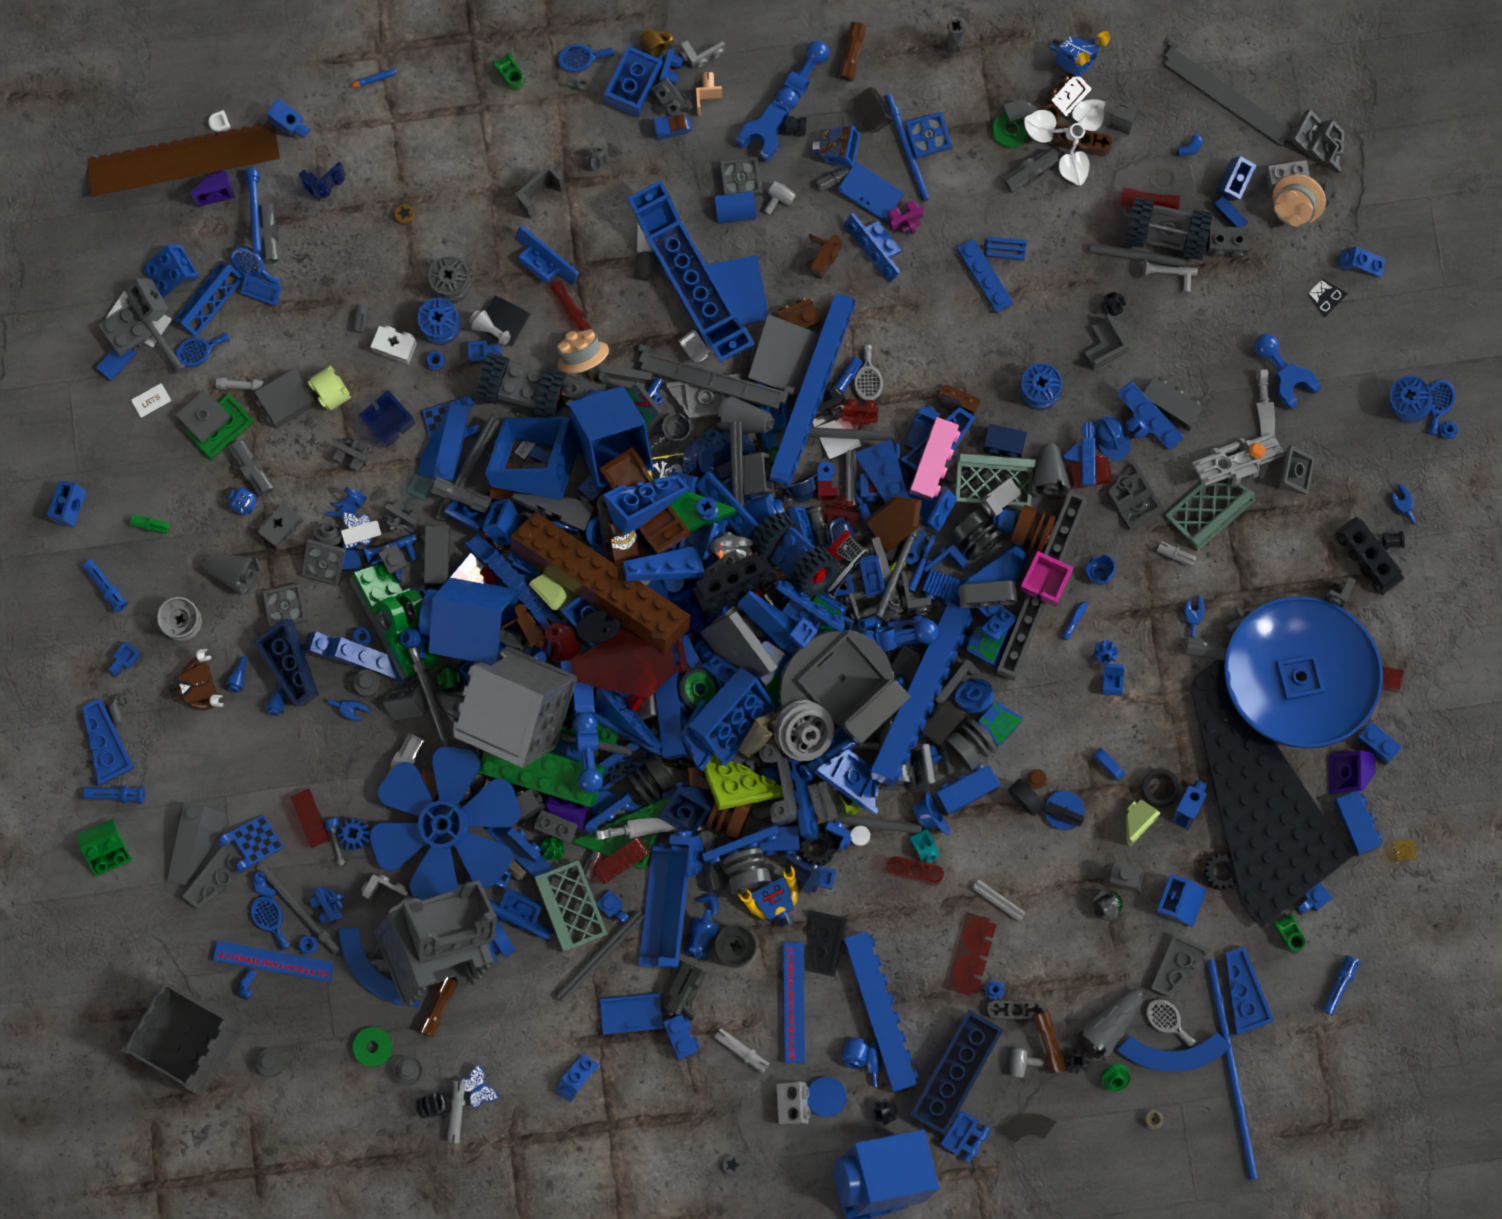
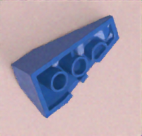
(445, 447)
(1005, 568)
(770, 621)
(617, 710)

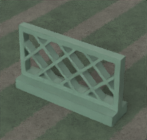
(990, 463)
(1219, 521)
(553, 910)

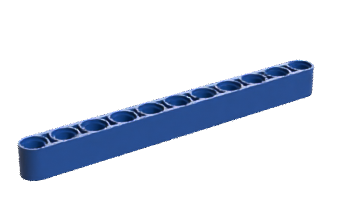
(812, 389)

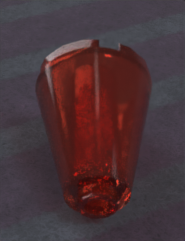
(561, 641)

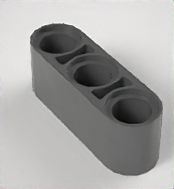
(987, 594)

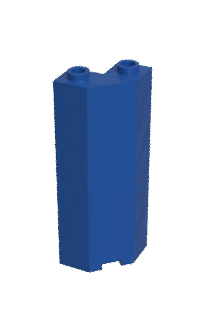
(664, 907)

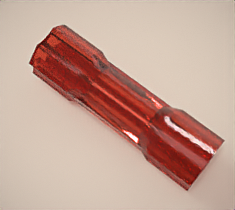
(1164, 200)

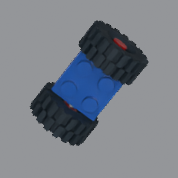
(808, 566)

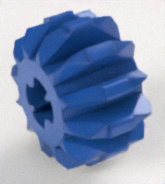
(347, 833)

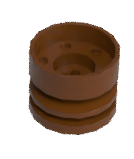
(1033, 529)
(732, 818)

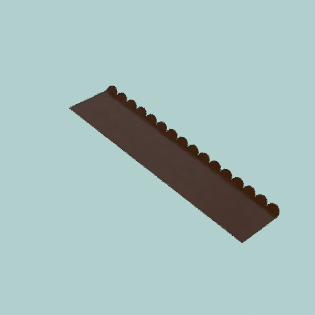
(183, 159)

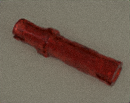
(575, 313)

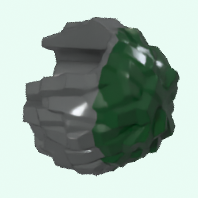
(1106, 905)

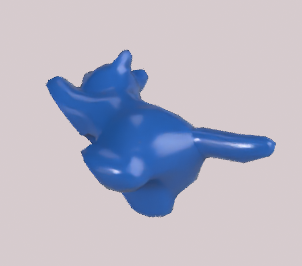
(702, 932)

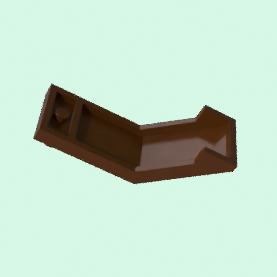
(666, 527)

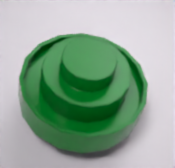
(1115, 1077)

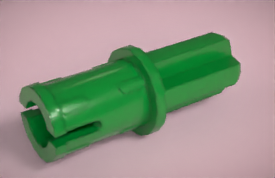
(149, 524)

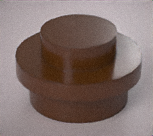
(1036, 778)

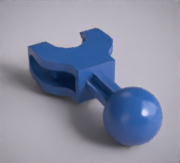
(1288, 375)

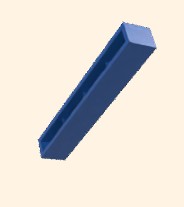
(880, 1012)

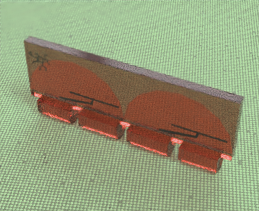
(969, 949)

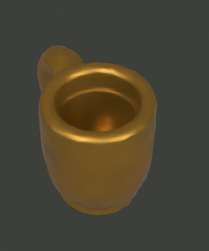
(653, 41)

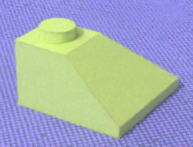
(552, 592)
(1139, 820)

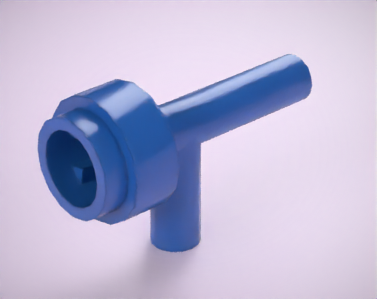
(411, 637)

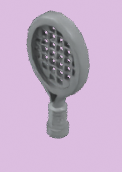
(867, 357)
(1183, 1035)

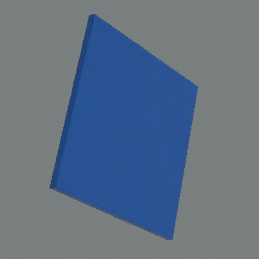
(742, 287)

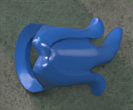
(350, 503)

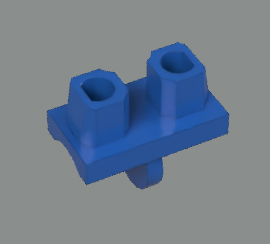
(672, 60)
(330, 903)

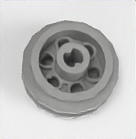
(817, 739)

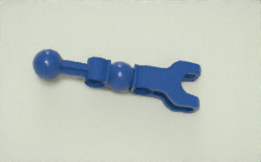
(785, 100)
(924, 632)
(586, 737)

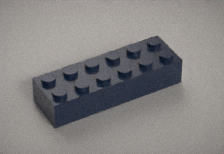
(956, 1073)

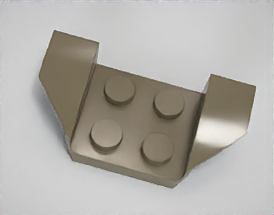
(759, 734)

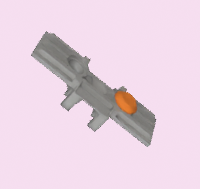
(1247, 462)

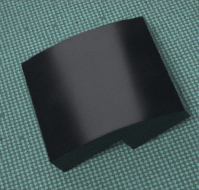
(506, 317)

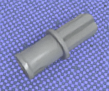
(1176, 554)

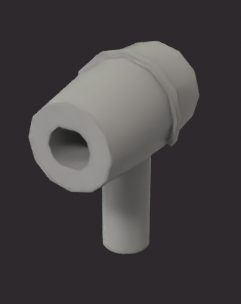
(779, 193)
(1019, 1061)

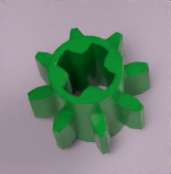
(448, 679)
(552, 848)

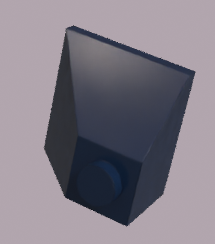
(687, 808)

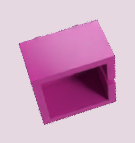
(1046, 578)

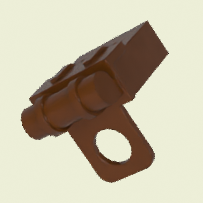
(827, 254)
(527, 624)

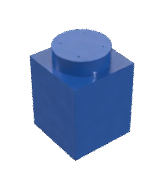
(606, 427)
(467, 619)
(886, 1173)

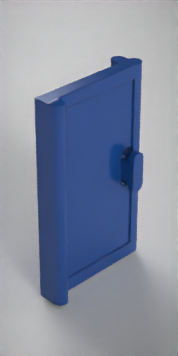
(865, 186)
(631, 1012)

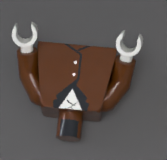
(197, 684)

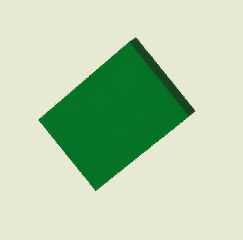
(226, 434)

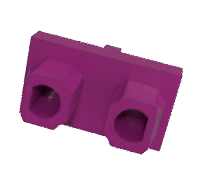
(907, 220)

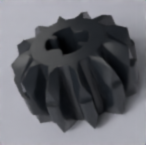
(432, 1105)

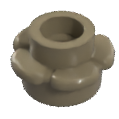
(1153, 1114)

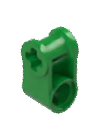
(507, 70)
(1290, 932)

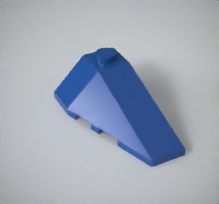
(638, 504)

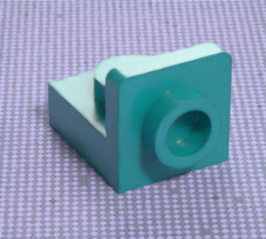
(925, 846)

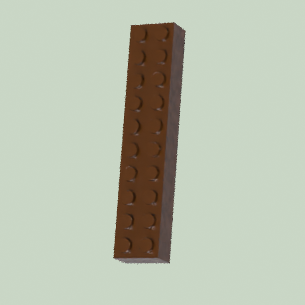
(600, 582)

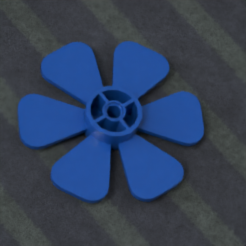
(491, 807)

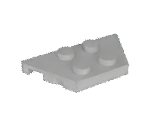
(697, 401)

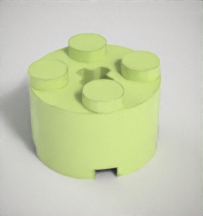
(330, 388)

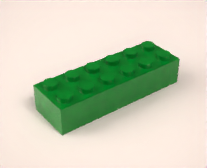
(550, 774)

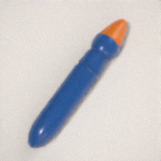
(374, 78)

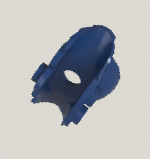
(713, 454)

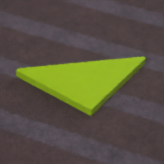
(738, 785)

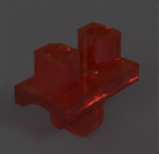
(860, 414)
(832, 511)

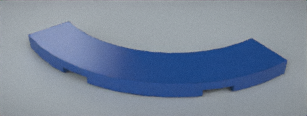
(364, 971)
(1174, 1060)

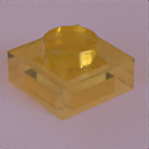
(1405, 850)

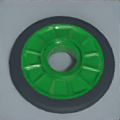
(688, 683)

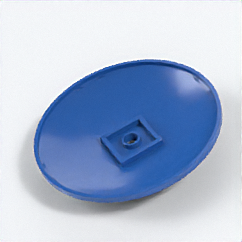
(1309, 639)

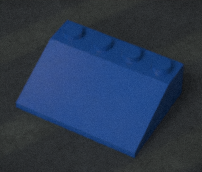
(731, 715)

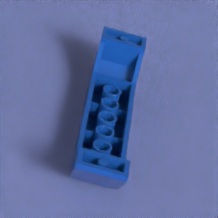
(688, 273)

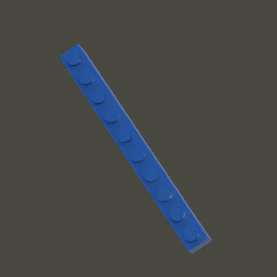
(922, 690)
(670, 706)

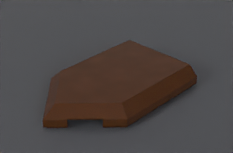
(895, 520)

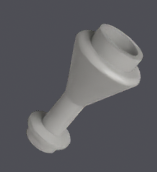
(481, 322)

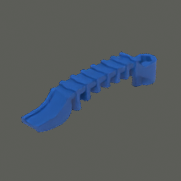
(490, 557)

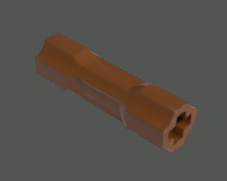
(852, 50)
(437, 1007)
(1049, 1042)

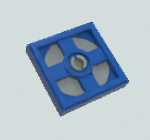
(928, 135)

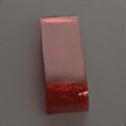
(310, 818)
(621, 860)
(905, 873)

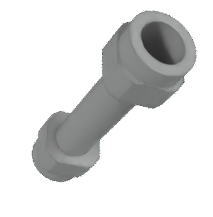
(223, 384)

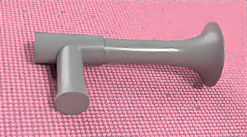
(1186, 271)

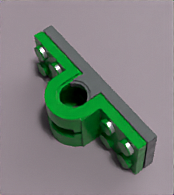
(391, 614)

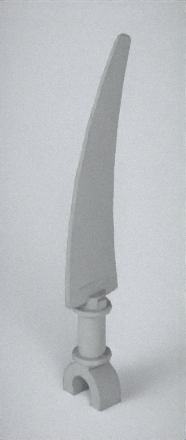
(1265, 412)
(639, 828)

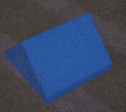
(466, 516)

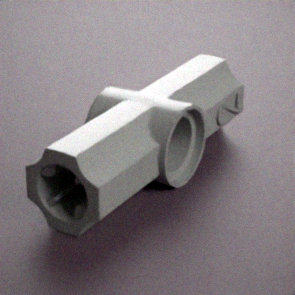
(408, 751)

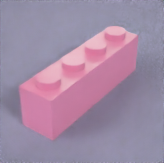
(934, 458)

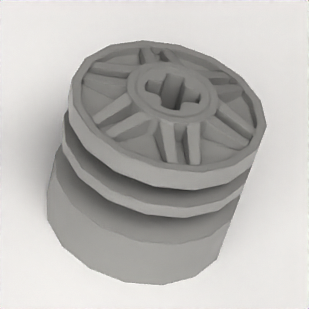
(176, 608)

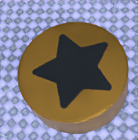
(404, 214)

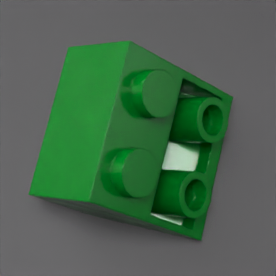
(104, 847)

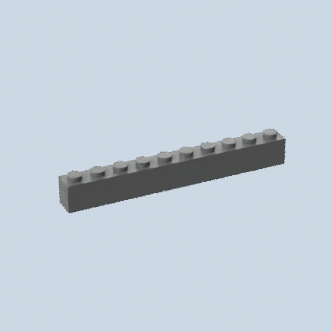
(1033, 606)

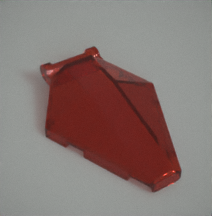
(628, 665)

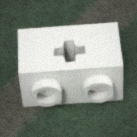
(401, 352)

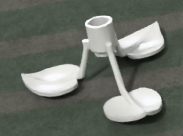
(1089, 116)

